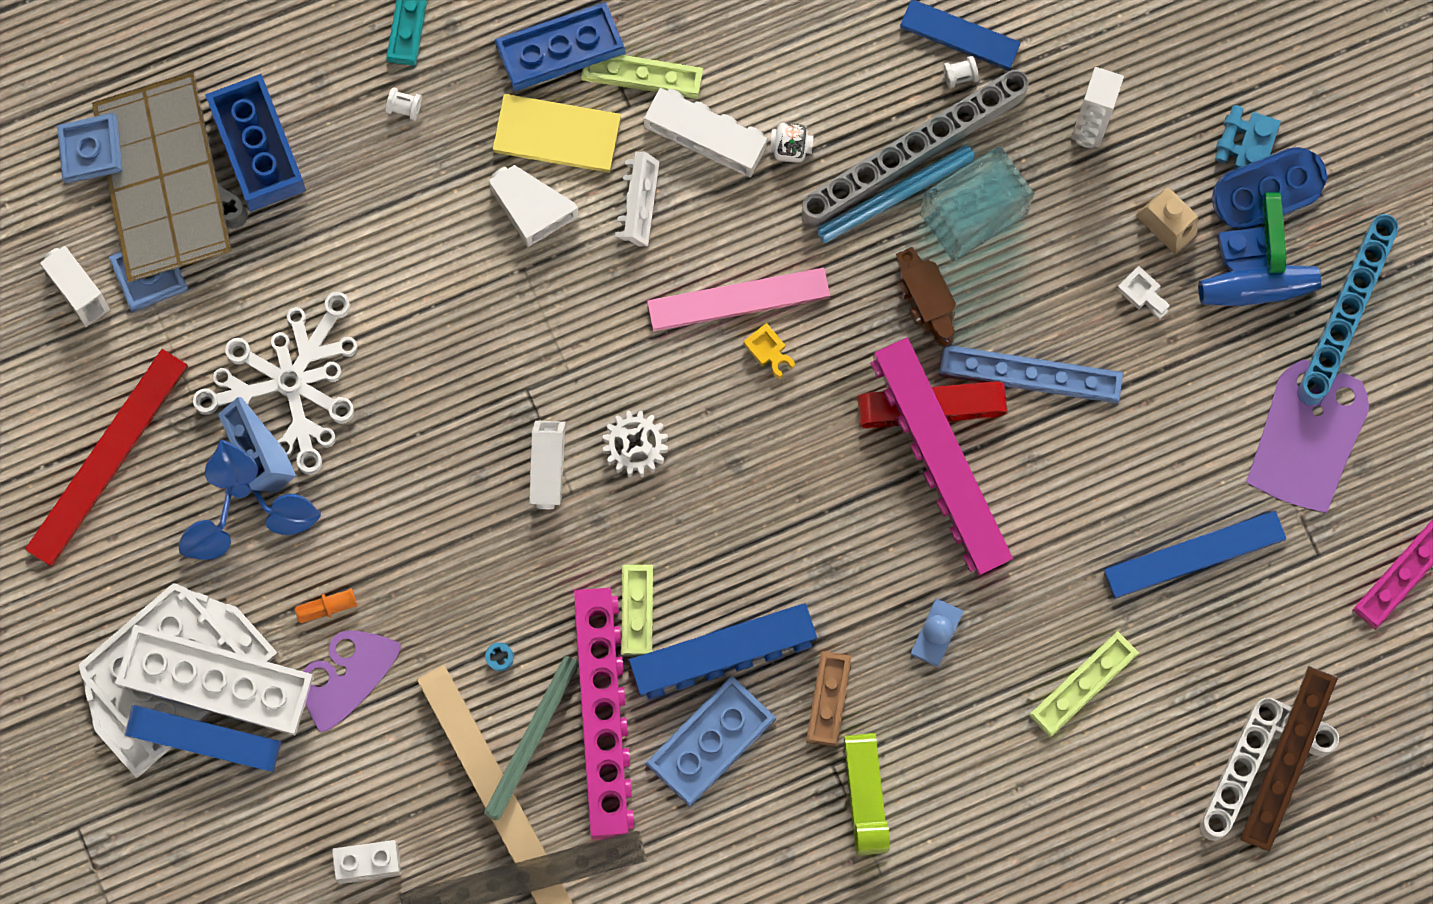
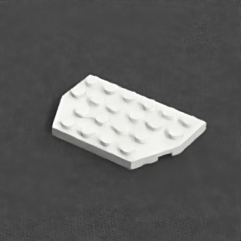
(174, 613)

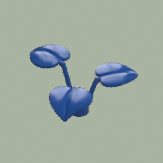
(234, 470)

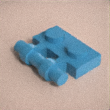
(1257, 141)

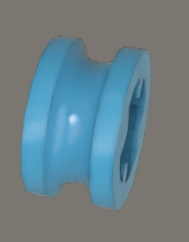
(505, 649)

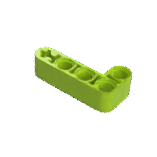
(866, 795)

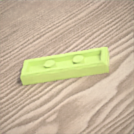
(637, 610)

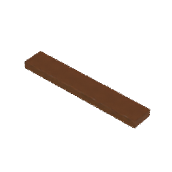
(1288, 758)

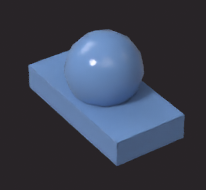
(937, 632)

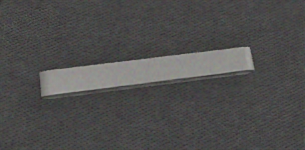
(909, 160)

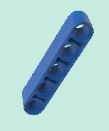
(202, 738)

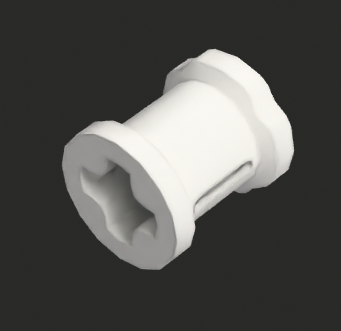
(961, 72)
(403, 103)

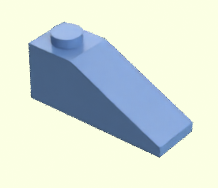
(252, 436)

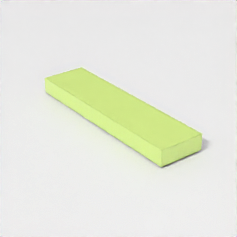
(646, 75)
(1083, 684)

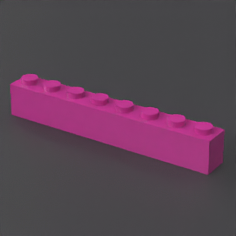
(942, 457)

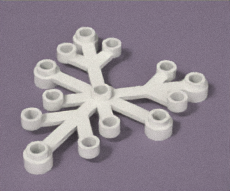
(308, 352)

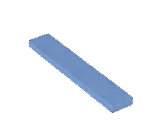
(1031, 374)

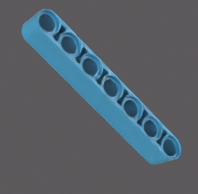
(1357, 299)

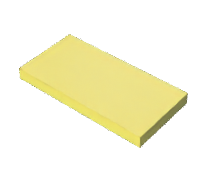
(557, 133)

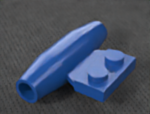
(1249, 277)

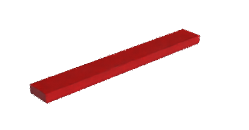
(106, 458)

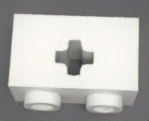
(366, 862)

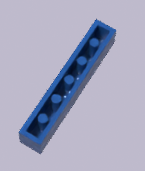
(722, 650)

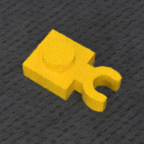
(766, 348)

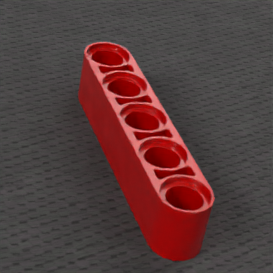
(956, 401)

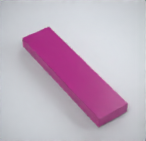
(1397, 580)

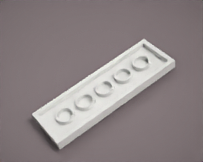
(214, 680)

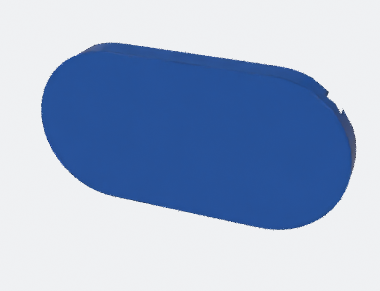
(1292, 172)

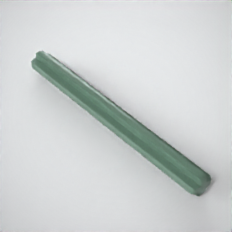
(531, 738)

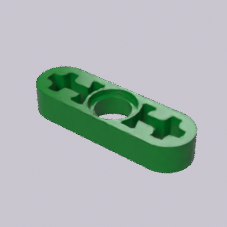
(1274, 232)

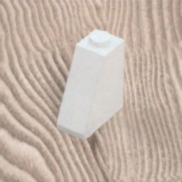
(531, 204)
(75, 285)
(547, 463)

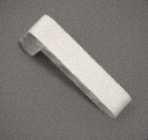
(1252, 759)

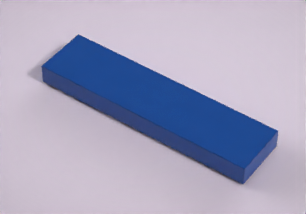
(960, 35)

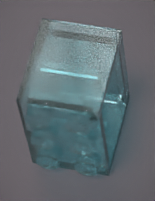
(976, 203)

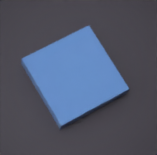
(89, 148)
(148, 289)

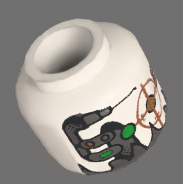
(791, 142)

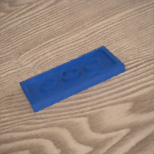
(560, 46)

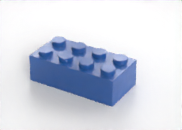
(255, 142)

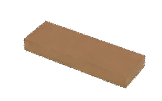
(828, 699)

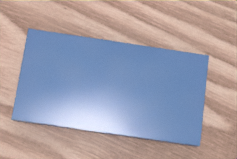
(710, 741)

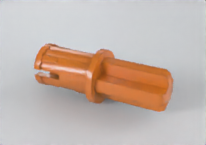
(325, 606)

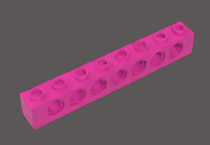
(588, 604)

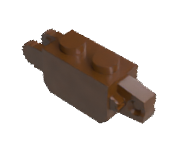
(928, 296)

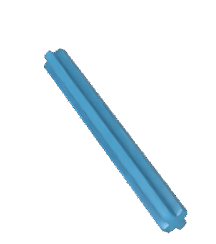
(895, 194)

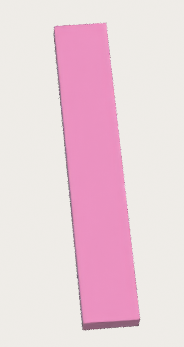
(738, 299)

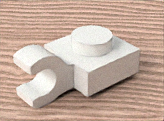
(1141, 290)

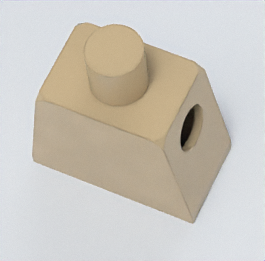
(1169, 218)

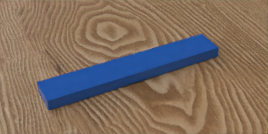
(1194, 554)

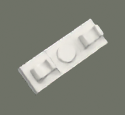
(639, 199)

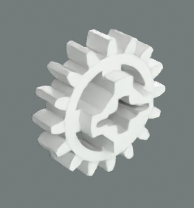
(624, 437)

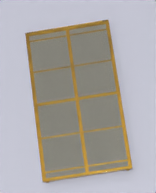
(168, 187)

